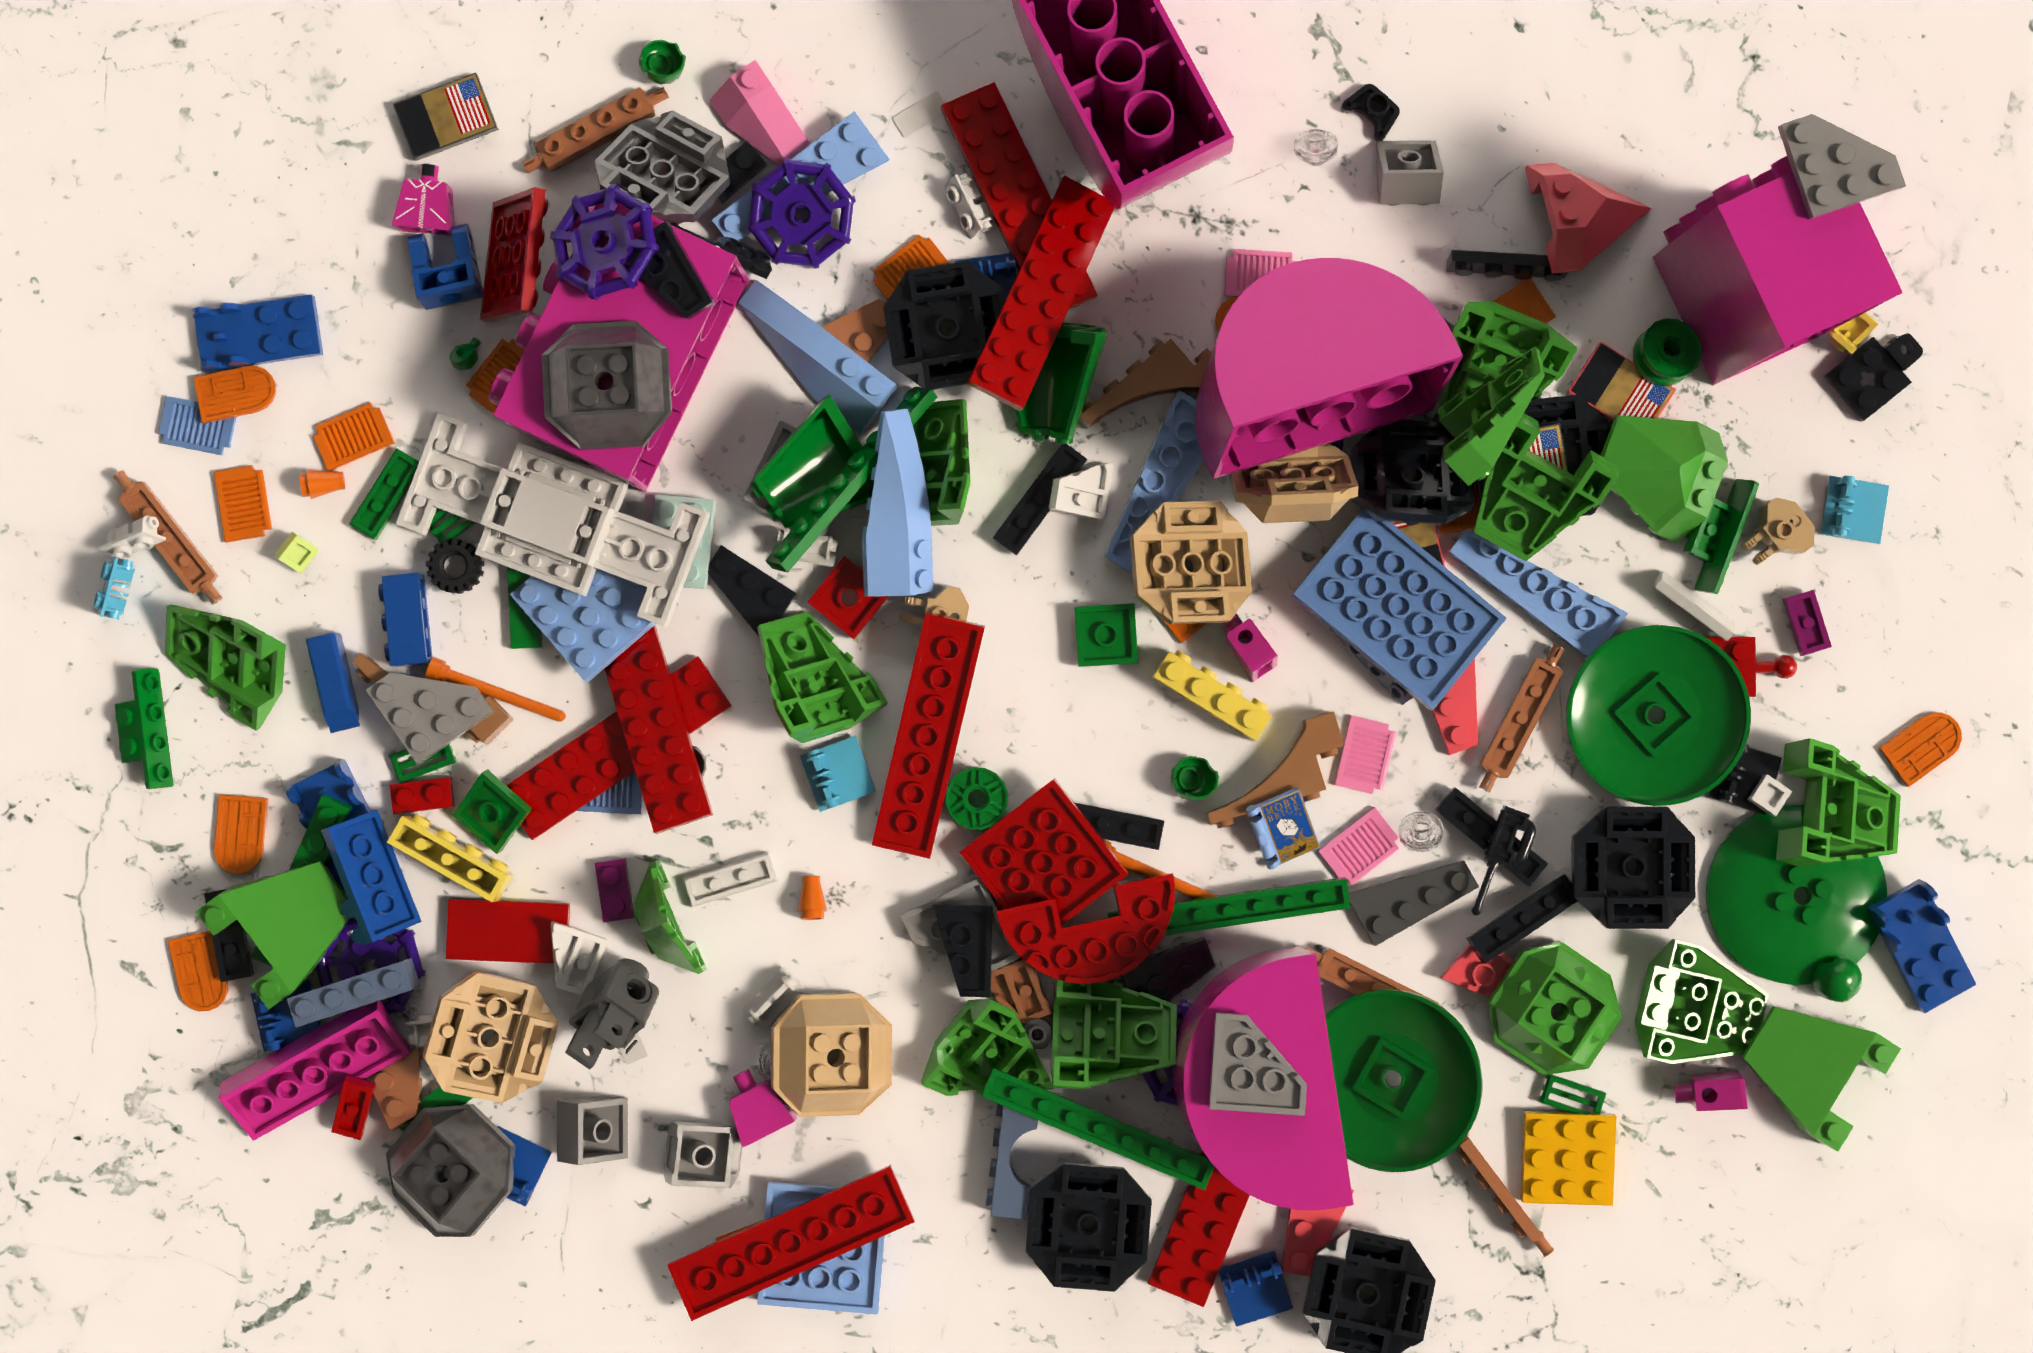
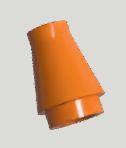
(318, 483)
(811, 899)

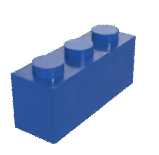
(405, 619)

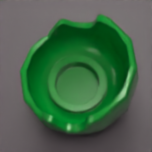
(662, 61)
(1194, 778)
(1837, 980)

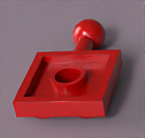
(828, 599)
(1743, 653)

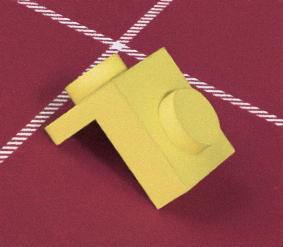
(1853, 332)

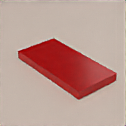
(502, 930)

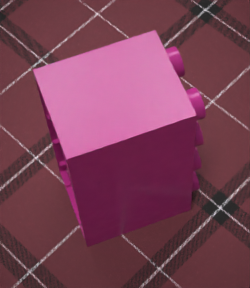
(1765, 276)
(688, 340)

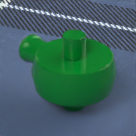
(465, 355)

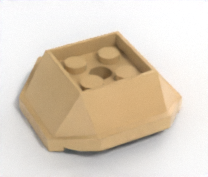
(1298, 486)
(1219, 557)
(800, 1050)
(511, 1058)

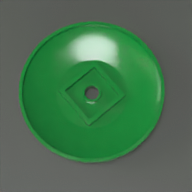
(1701, 725)
(1756, 909)
(1439, 1074)

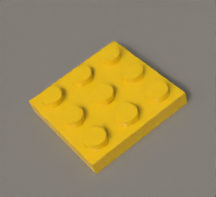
(1568, 1158)

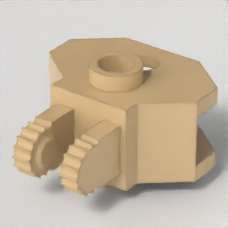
(1778, 531)
(944, 603)

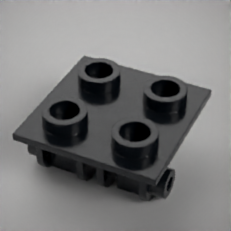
(1744, 777)

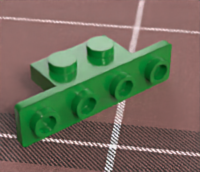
(1718, 535)
(144, 729)

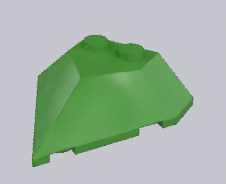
(660, 925)
(974, 1042)

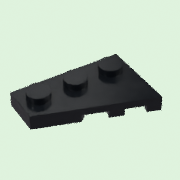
(674, 274)
(749, 589)
(968, 943)
(1171, 970)

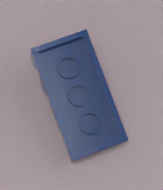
(257, 333)
(336, 782)
(370, 878)
(1922, 945)

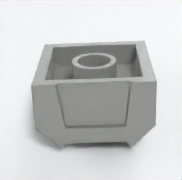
(702, 1155)

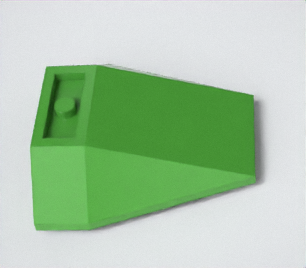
(1696, 1006)

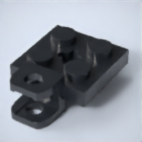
(1885, 363)

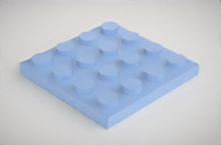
(587, 628)
(840, 1284)

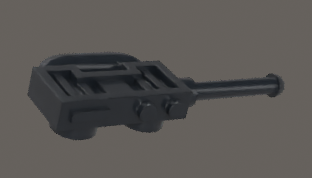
(749, 257)
(1499, 848)

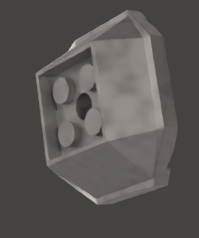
(668, 165)
(612, 417)
(478, 1166)

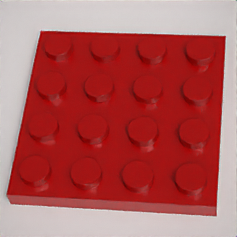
(513, 255)
(1045, 854)

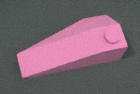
(758, 114)

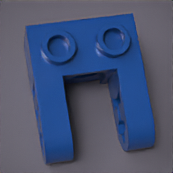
(448, 282)

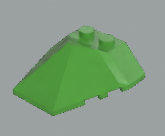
(1496, 335)
(945, 459)
(1666, 471)
(229, 658)
(813, 681)
(1108, 1034)

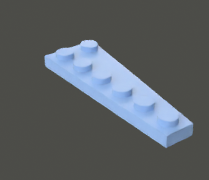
(845, 146)
(1163, 477)
(1558, 605)

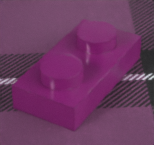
(1807, 623)
(614, 890)

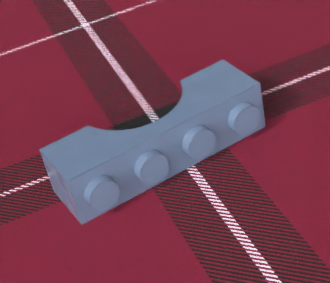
(353, 992)
(1010, 1192)

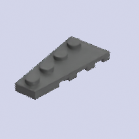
(1400, 903)

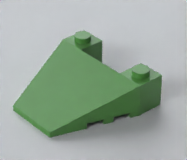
(1487, 416)
(1533, 500)
(1843, 809)
(288, 918)
(1809, 1063)

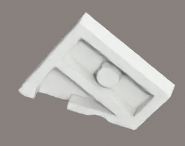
(1083, 492)
(575, 956)

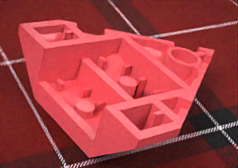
(1581, 215)

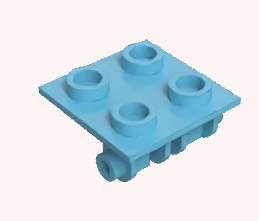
(1854, 509)
(111, 571)
(837, 773)

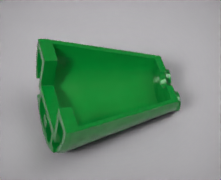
(1063, 384)
(808, 463)

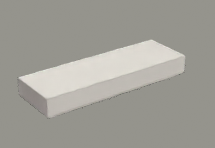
(1695, 605)
(730, 880)

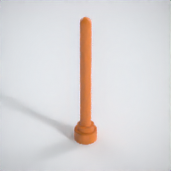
(441, 671)
(1148, 871)

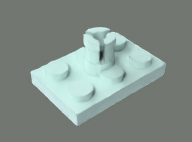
(663, 515)

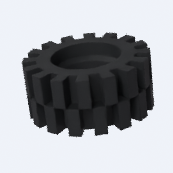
(440, 555)

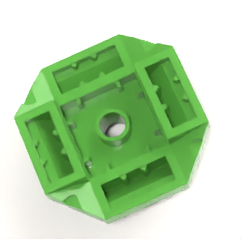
(1524, 1001)

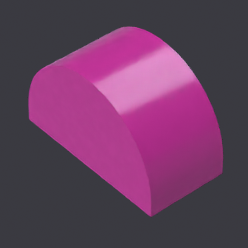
(1124, 92)
(1317, 360)
(1270, 1156)

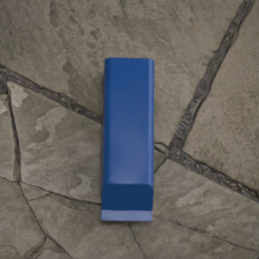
(333, 681)

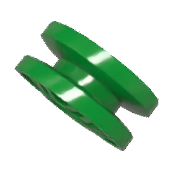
(1678, 340)
(968, 781)

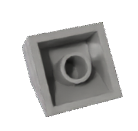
(1408, 172)
(592, 1130)

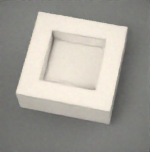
(1769, 795)

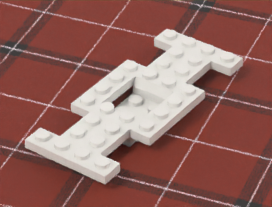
(553, 519)

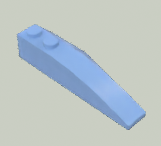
(819, 358)
(899, 522)

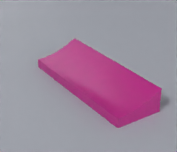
(312, 1069)

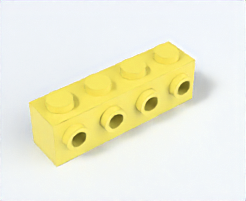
(1212, 696)
(451, 858)

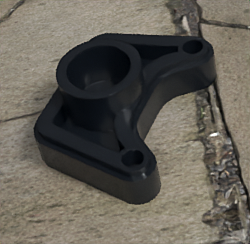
(1375, 107)

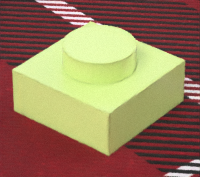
(296, 552)

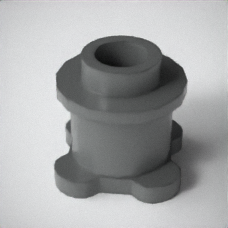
(1045, 1026)

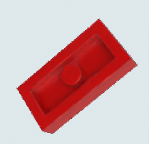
(422, 795)
(353, 1107)

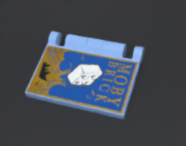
(1283, 828)

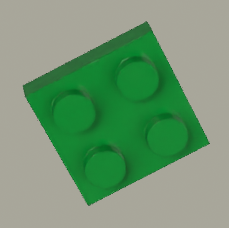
(1106, 635)
(492, 811)

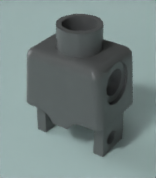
(628, 1007)

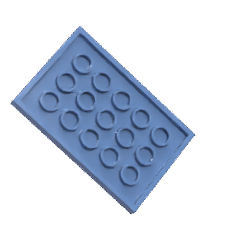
(1399, 607)

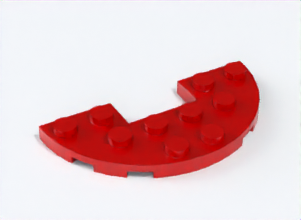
(1096, 948)

